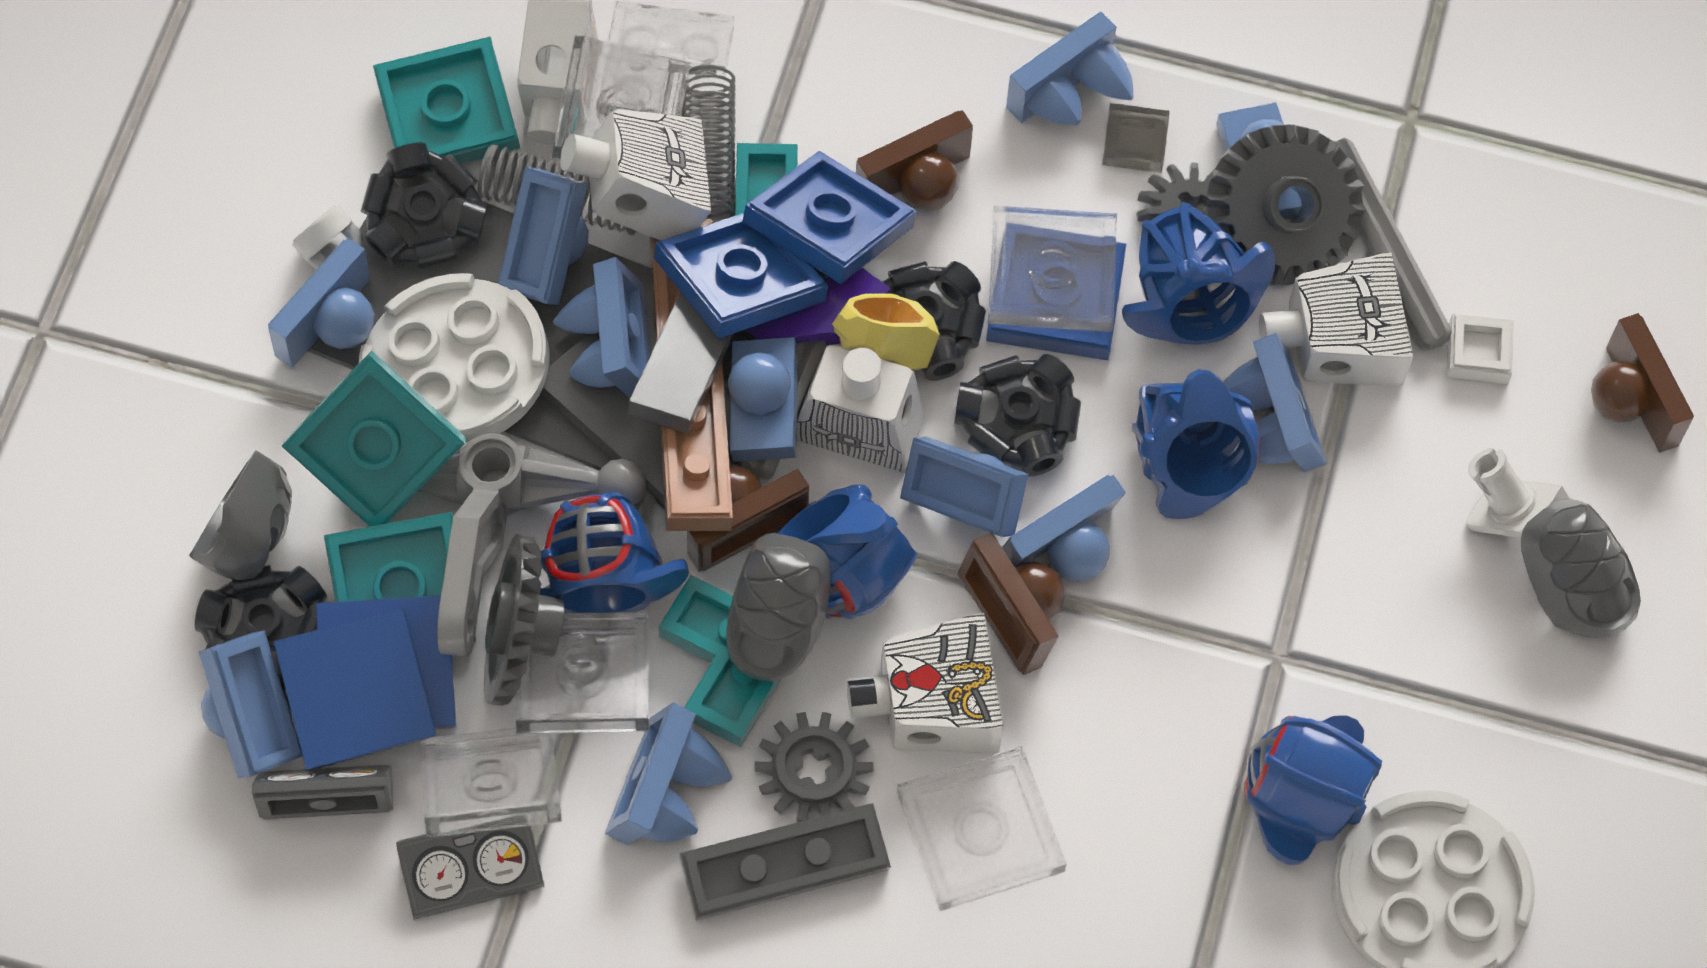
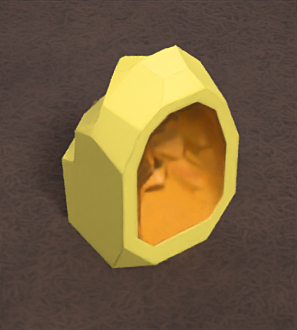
(889, 326)

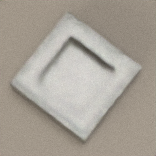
(1135, 137)

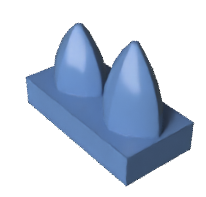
(1049, 80)
(618, 313)
(1274, 382)
(665, 753)

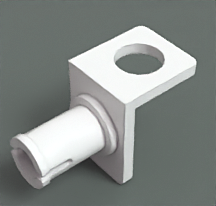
(1506, 499)

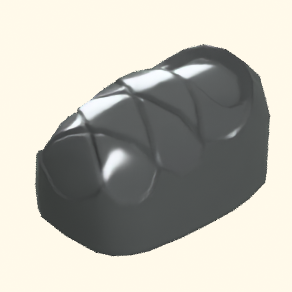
(247, 521)
(1580, 570)
(777, 607)

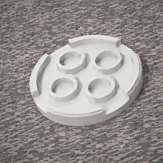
(465, 350)
(1432, 884)

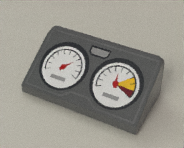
(323, 791)
(467, 868)

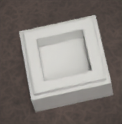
(1480, 349)

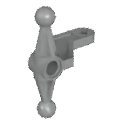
(481, 520)

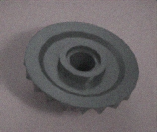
(1255, 174)
(518, 621)

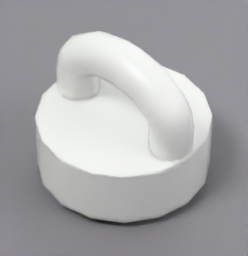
(322, 232)

